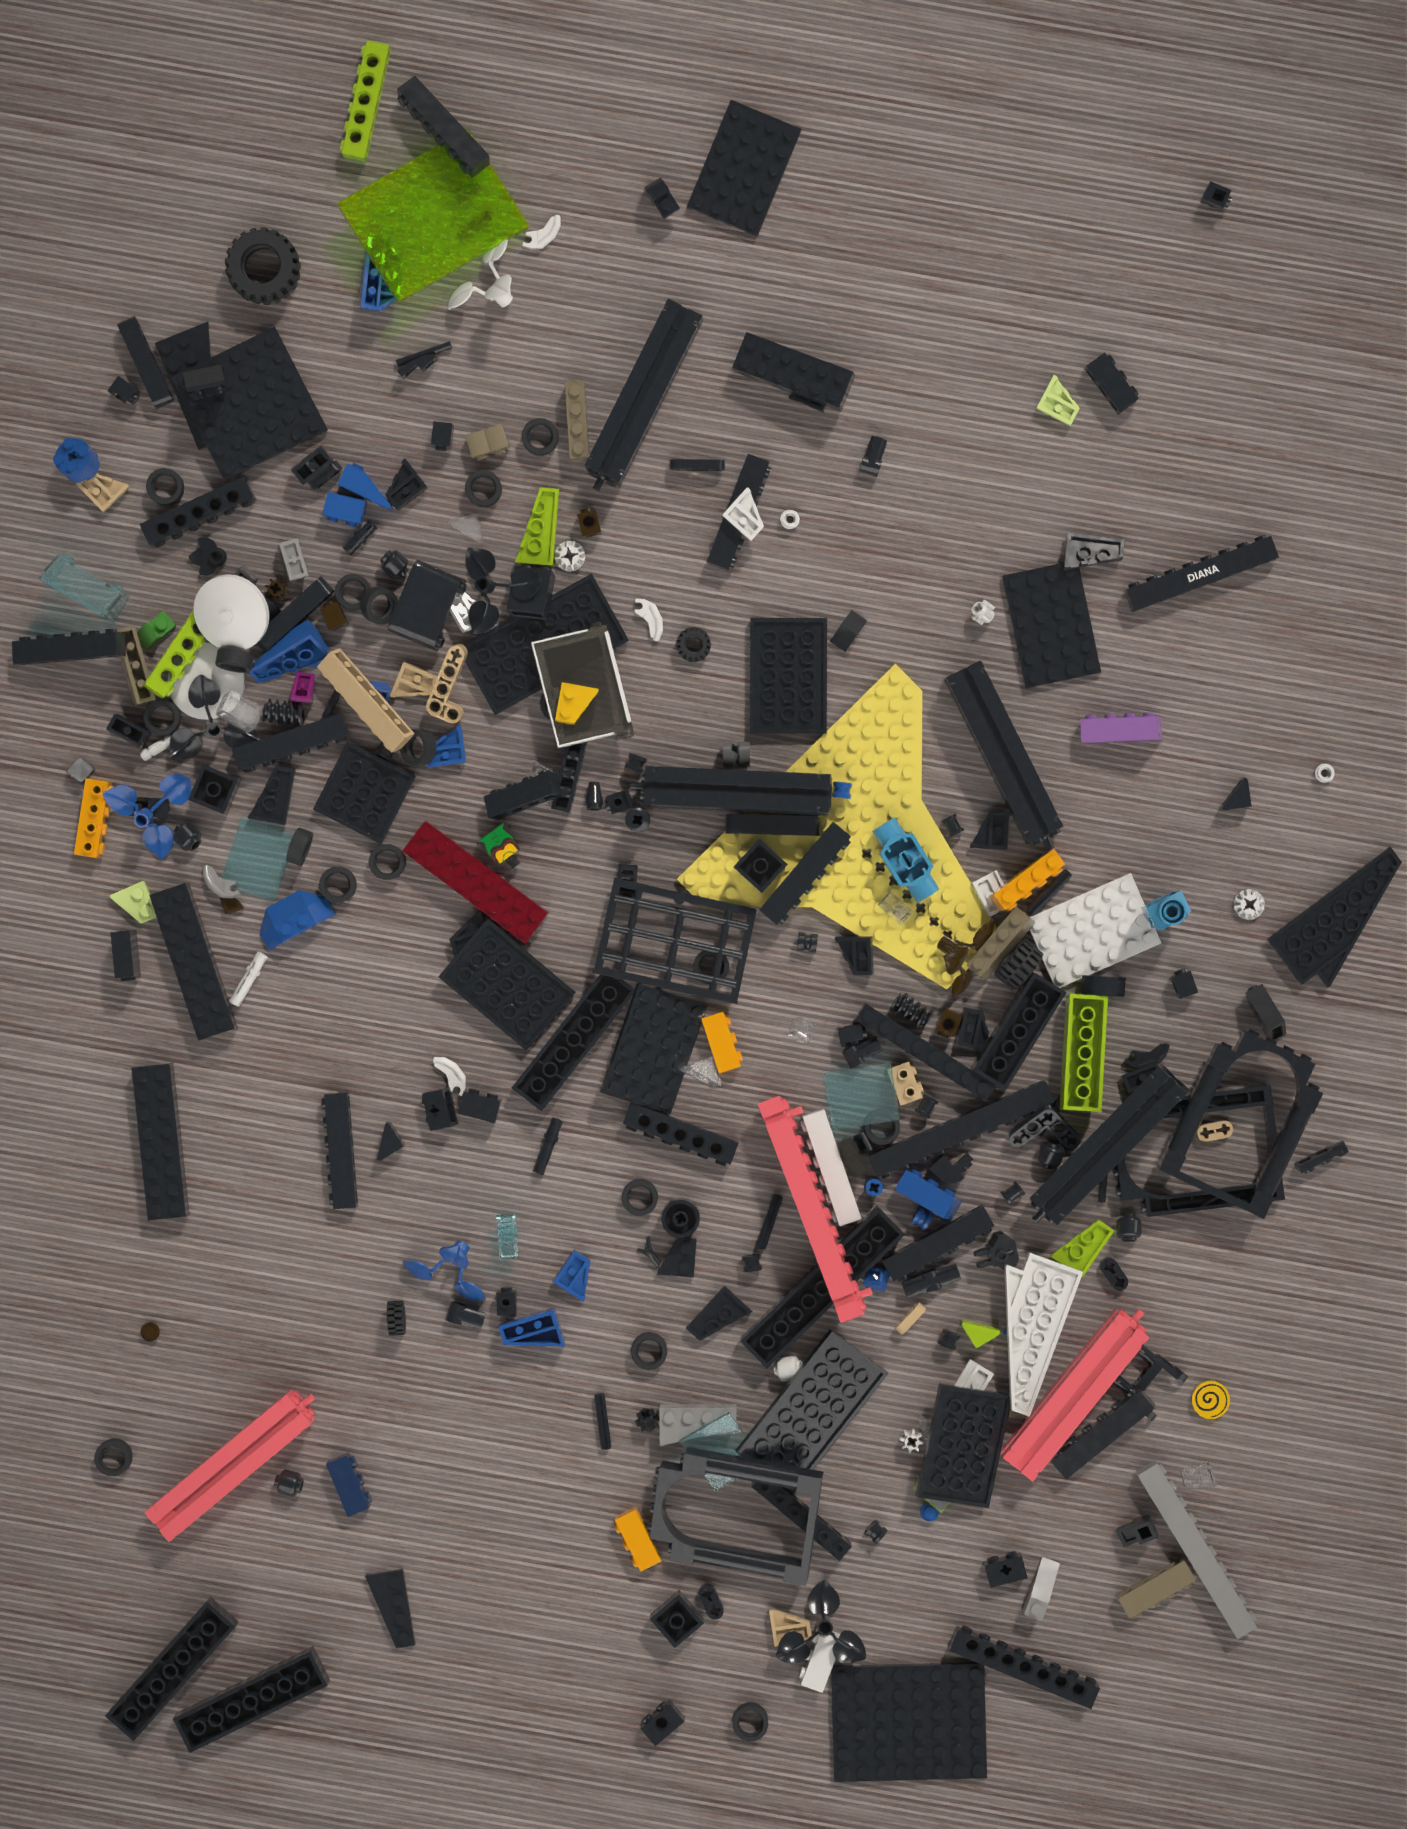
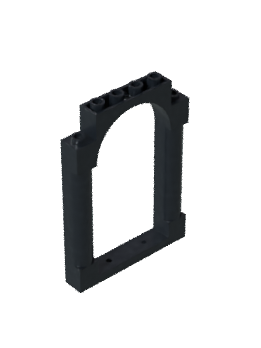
(1304, 1106)
(1165, 1204)
(690, 1550)

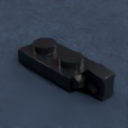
(1321, 1157)

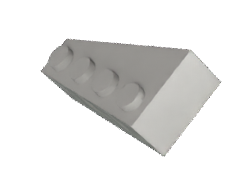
(683, 1419)

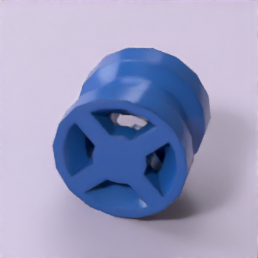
(842, 790)
(922, 1218)

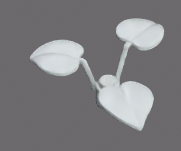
(498, 291)

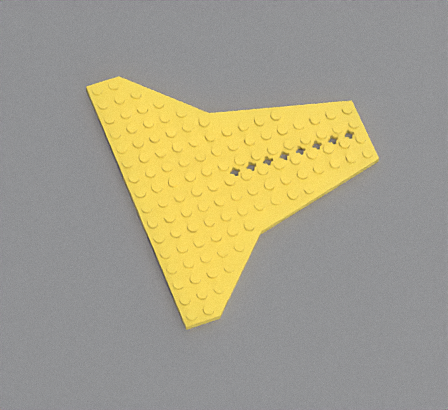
(881, 755)

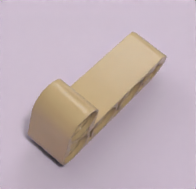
(449, 681)

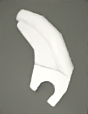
(544, 236)
(652, 616)
(453, 1073)

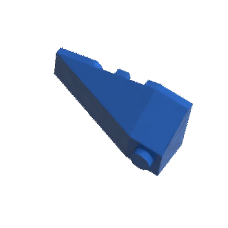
(296, 650)

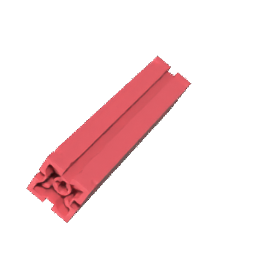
(1075, 1393)
(231, 1464)

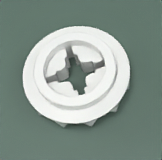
(564, 563)
(1239, 904)

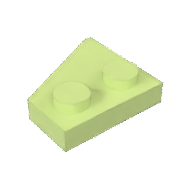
(1058, 403)
(136, 902)

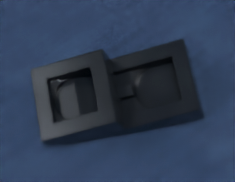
(422, 362)

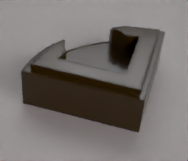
(231, 905)

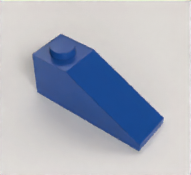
(359, 483)

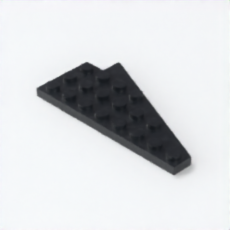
(1328, 929)

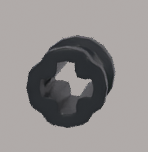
(952, 825)
(926, 1106)
(1012, 1193)

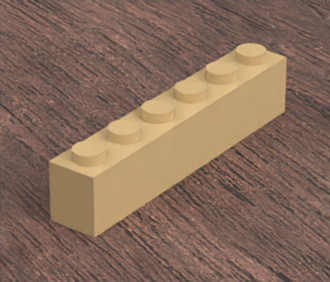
(365, 700)

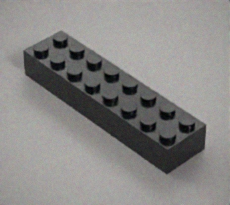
(193, 961)
(573, 1040)
(160, 1141)
(172, 1669)
(251, 1699)

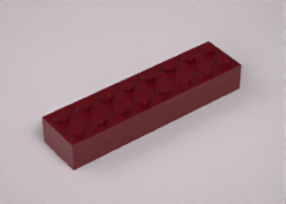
(475, 881)

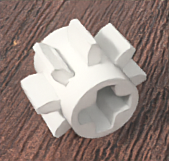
(982, 612)
(905, 1439)

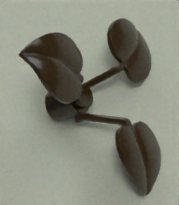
(955, 956)

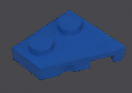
(449, 749)
(574, 1275)

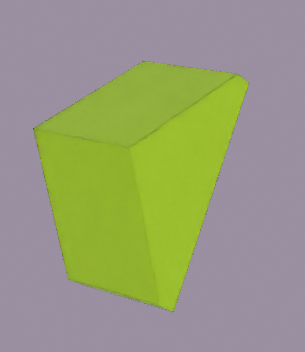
(979, 1333)

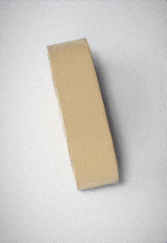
(1215, 1135)
(910, 1318)

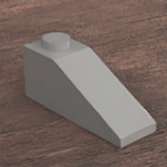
(1041, 1589)

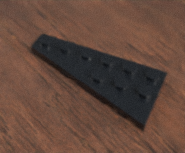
(182, 353)

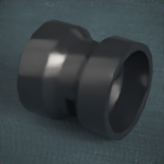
(807, 942)

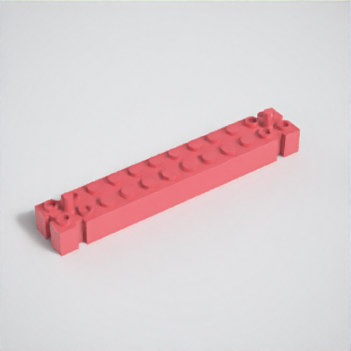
(809, 1202)

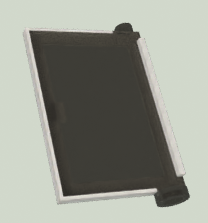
(587, 661)

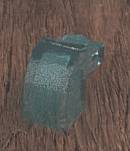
(507, 1236)

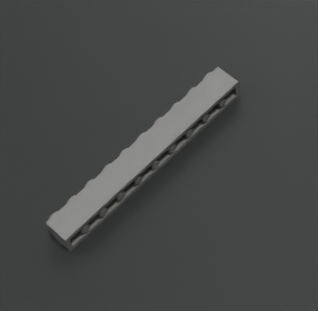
(1198, 1553)

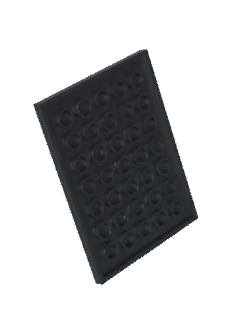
(909, 1722)

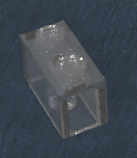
(239, 711)

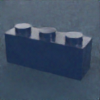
(349, 1484)

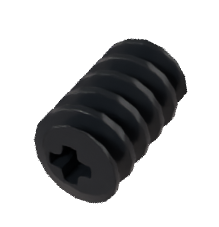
(283, 712)
(629, 819)
(911, 1010)

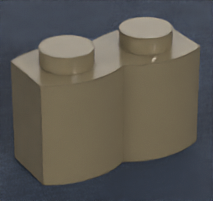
(487, 442)

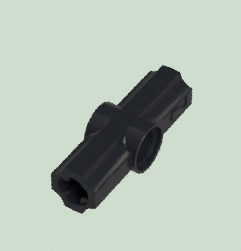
(931, 1280)

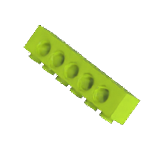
(360, 150)
(154, 682)

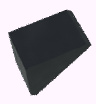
(848, 630)
(1238, 797)
(390, 1142)

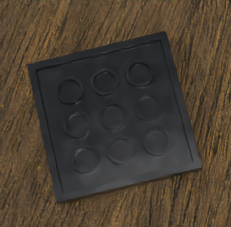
(364, 792)

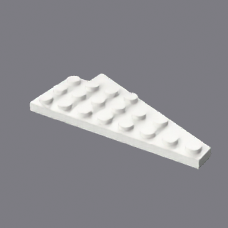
(1035, 1315)

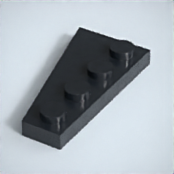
(392, 1600)

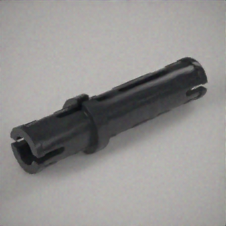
(551, 1138)

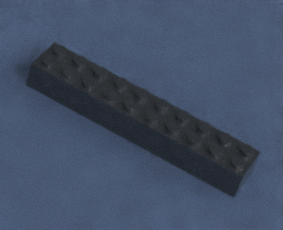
(810, 1295)

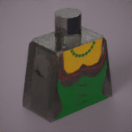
(501, 845)

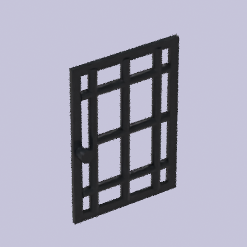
(675, 941)

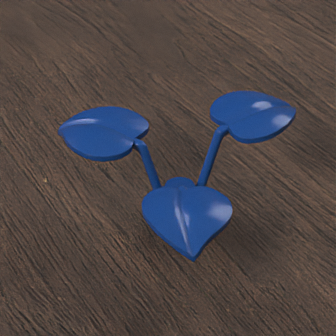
(156, 838)
(456, 1255)

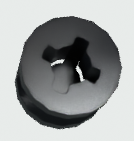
(635, 763)
(752, 1262)
(949, 1339)
(875, 1531)

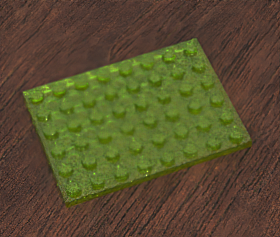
(430, 220)

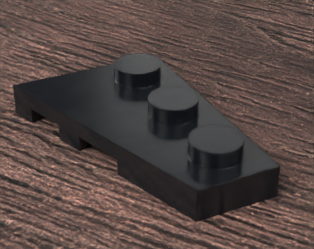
(275, 798)
(719, 1312)

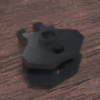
(999, 1250)

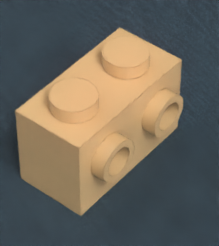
(905, 1083)

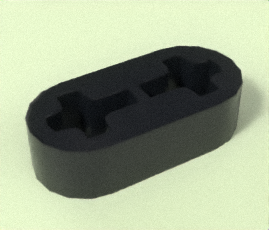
(325, 475)
(1110, 1276)
(714, 1599)

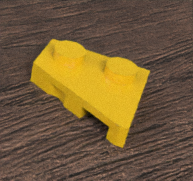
(573, 702)

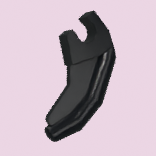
(1146, 1058)

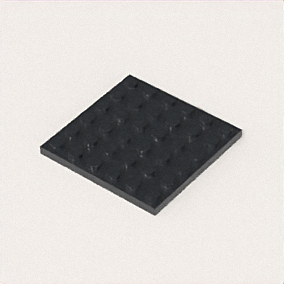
(260, 412)

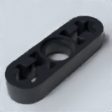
(696, 465)

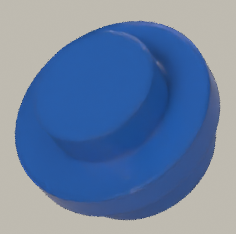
(928, 1512)

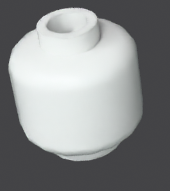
(787, 1367)

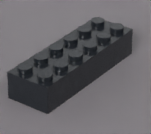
(793, 371)
(1018, 1030)

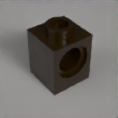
(589, 531)
(333, 616)
(948, 1014)

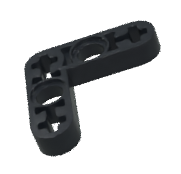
(1047, 1122)

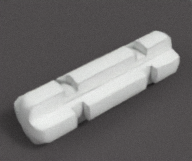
(155, 748)

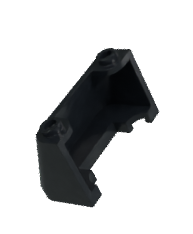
(425, 605)

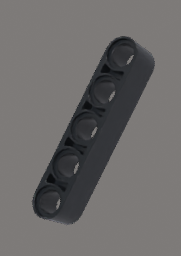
(145, 362)
(296, 612)
(772, 825)

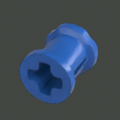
(871, 1192)

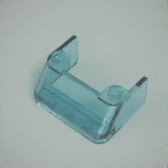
(84, 587)

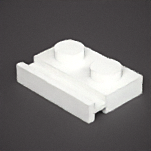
(986, 886)
(974, 1376)

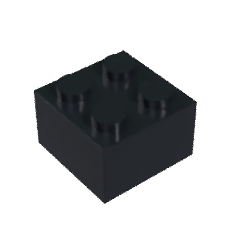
(214, 789)
(760, 865)
(676, 1618)

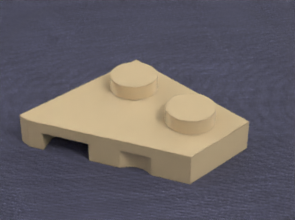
(784, 1623)

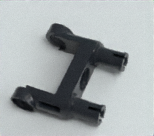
(1155, 1364)

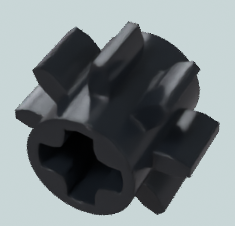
(647, 1419)

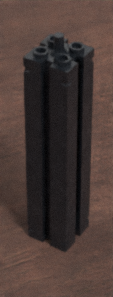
(643, 394)
(1004, 754)
(735, 791)
(1108, 1145)

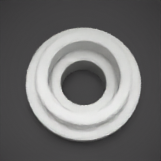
(792, 513)
(1330, 771)

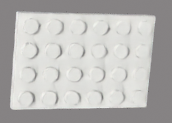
(1093, 931)

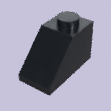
(161, 811)

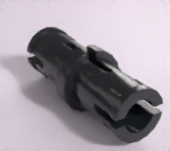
(360, 538)

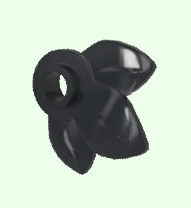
(205, 556)

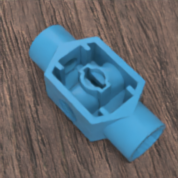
(906, 860)
(1167, 910)

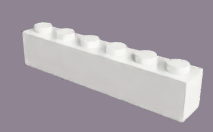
(831, 1167)

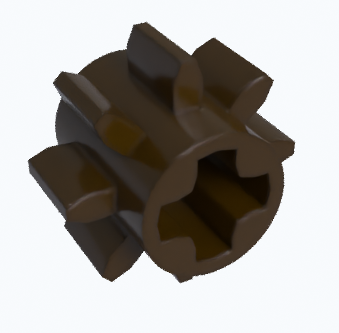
(274, 584)

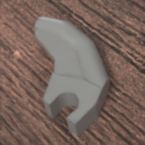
(217, 885)

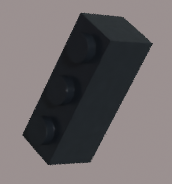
(1112, 383)

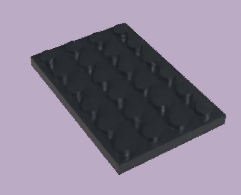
(744, 168)
(1051, 625)
(788, 675)
(506, 984)
(653, 1048)
(963, 1445)

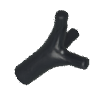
(648, 1251)

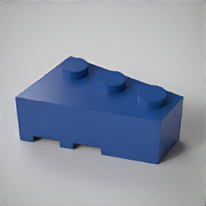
(928, 1194)
(534, 1329)

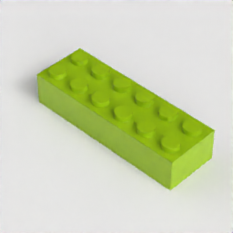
(1083, 1053)

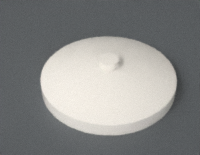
(231, 612)
(204, 664)

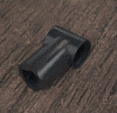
(872, 460)
(859, 1053)
(461, 1314)

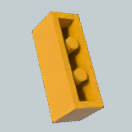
(722, 1041)
(637, 1539)

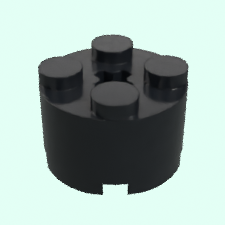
(685, 1227)

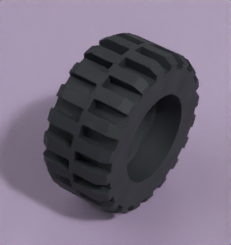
(253, 242)

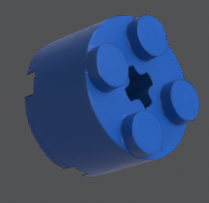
(76, 460)

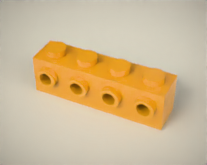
(92, 819)
(1030, 877)

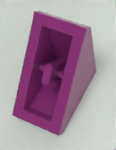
(303, 688)

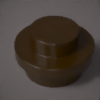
(150, 1331)

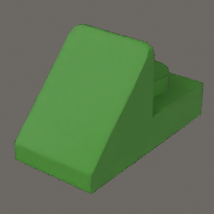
(155, 630)

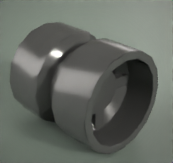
(736, 754)

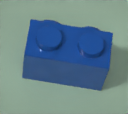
(344, 509)

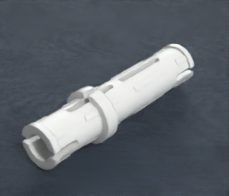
(248, 979)

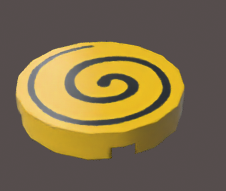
(1210, 1399)

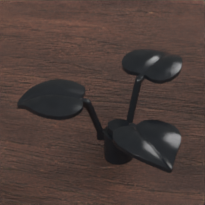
(480, 563)
(185, 743)
(847, 1648)

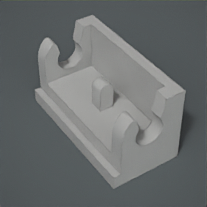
(292, 560)

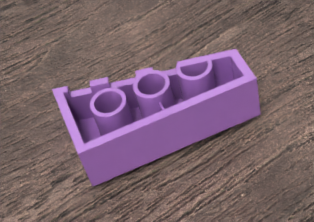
(1121, 729)

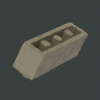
(577, 420)
(135, 668)
(1000, 943)
(1155, 1588)

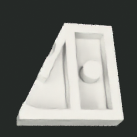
(744, 515)

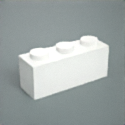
(819, 1663)

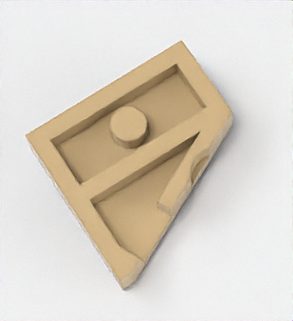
(103, 490)
(413, 682)

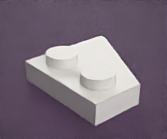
(460, 611)

